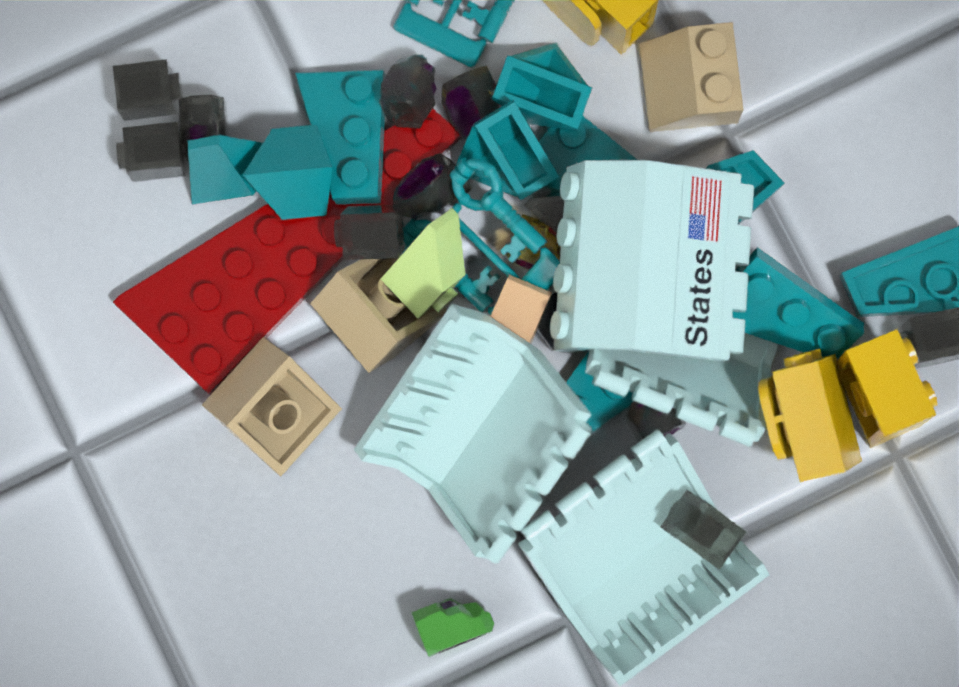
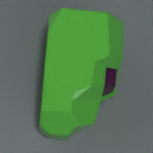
(451, 624)

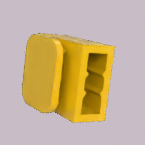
(615, 20)
(810, 416)

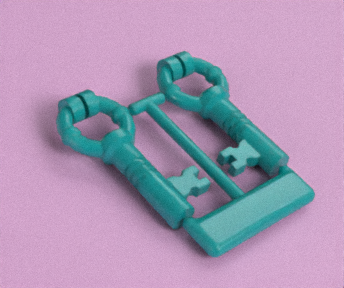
(448, 41)
(524, 236)

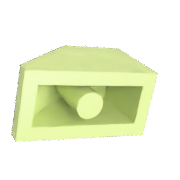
(429, 267)

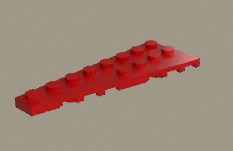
(254, 274)

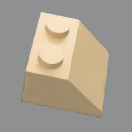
(692, 78)
(369, 314)
(272, 406)

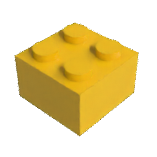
(886, 388)

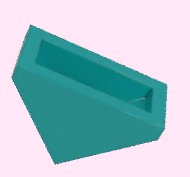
(544, 87)
(513, 149)
(218, 168)
(292, 172)

